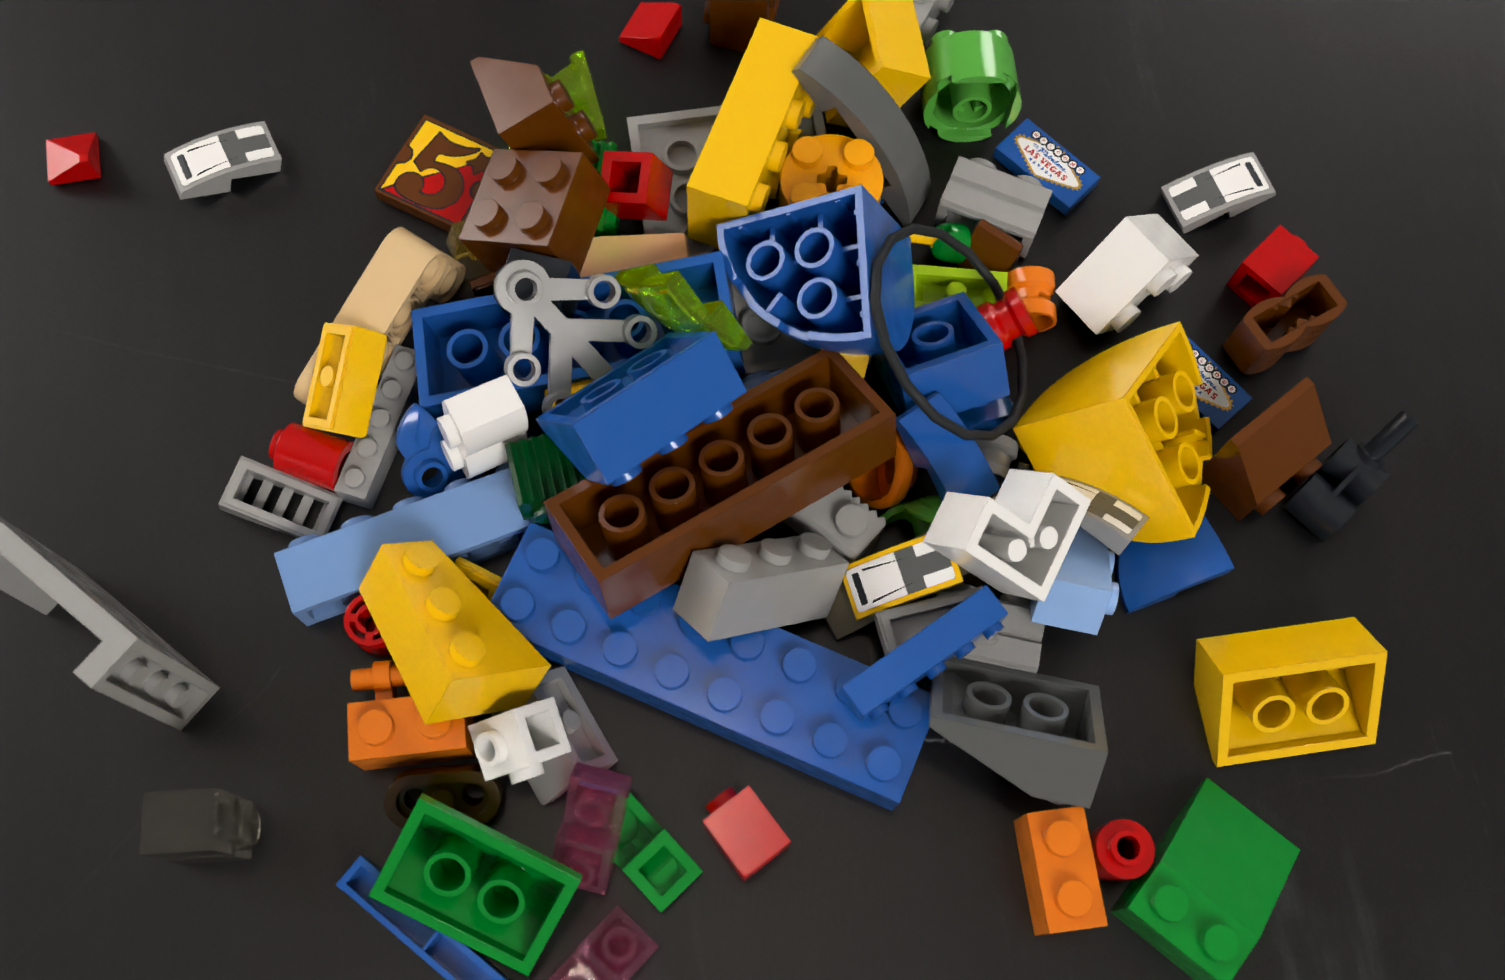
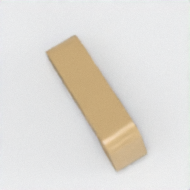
(395, 282)

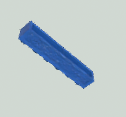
(441, 952)

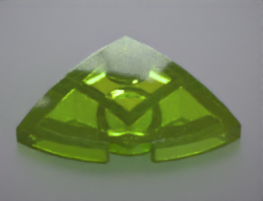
(677, 306)

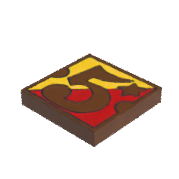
(436, 173)

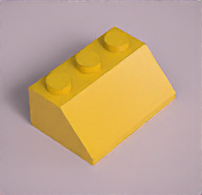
(1289, 690)

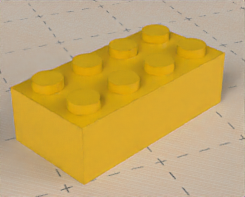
(751, 133)

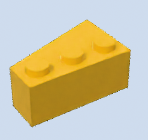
(447, 635)

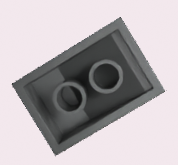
(1024, 726)

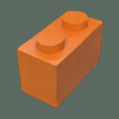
(1059, 871)

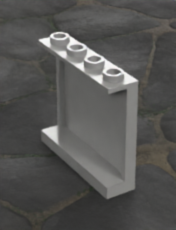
(131, 659)

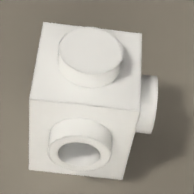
(519, 741)

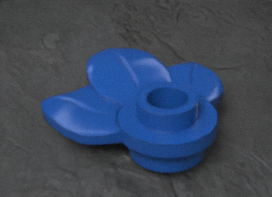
(419, 443)

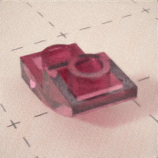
(592, 824)
(609, 952)

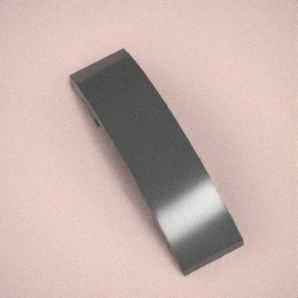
(842, 83)

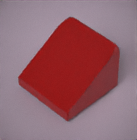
(653, 27)

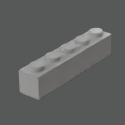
(373, 455)

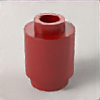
(1137, 849)

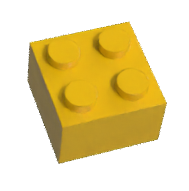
(883, 40)

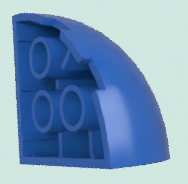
(812, 270)

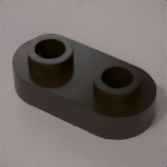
(446, 786)

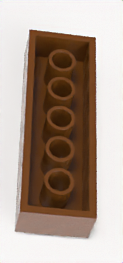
(727, 482)

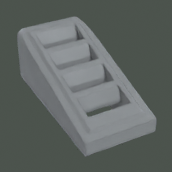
(240, 481)

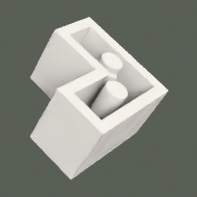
(1128, 265)
(1016, 537)

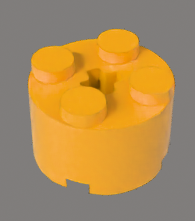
(828, 165)

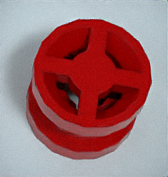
(1009, 317)

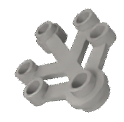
(566, 335)

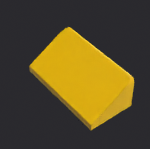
(345, 379)

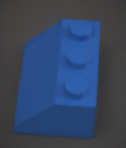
(644, 406)

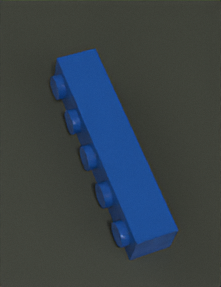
(924, 655)

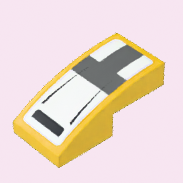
(897, 577)

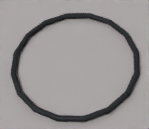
(893, 359)

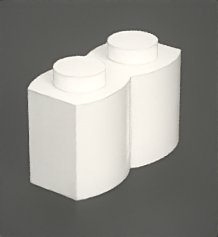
(480, 425)

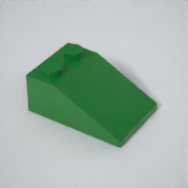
(1209, 885)

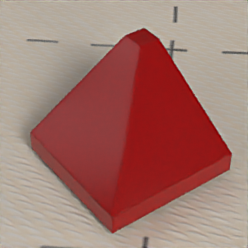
(73, 158)

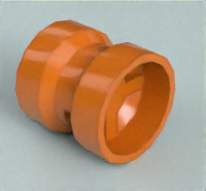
(1036, 287)

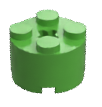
(970, 84)

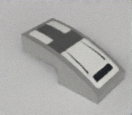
(213, 160)
(1216, 190)
(1109, 517)

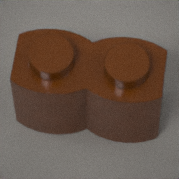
(1284, 324)

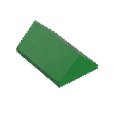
(475, 885)

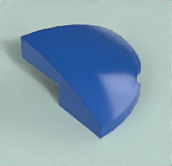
(1161, 570)

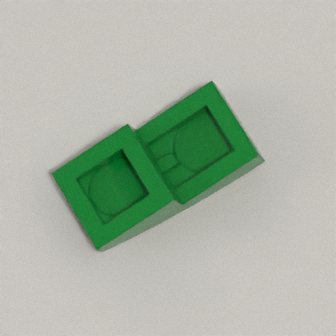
(653, 857)

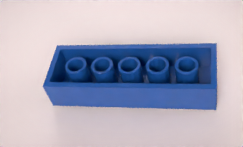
(469, 339)

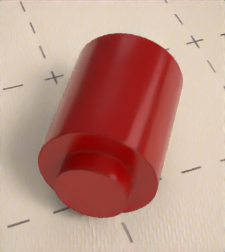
(309, 454)

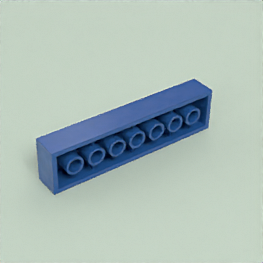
(749, 688)

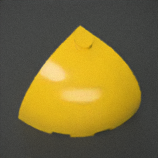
(1130, 430)

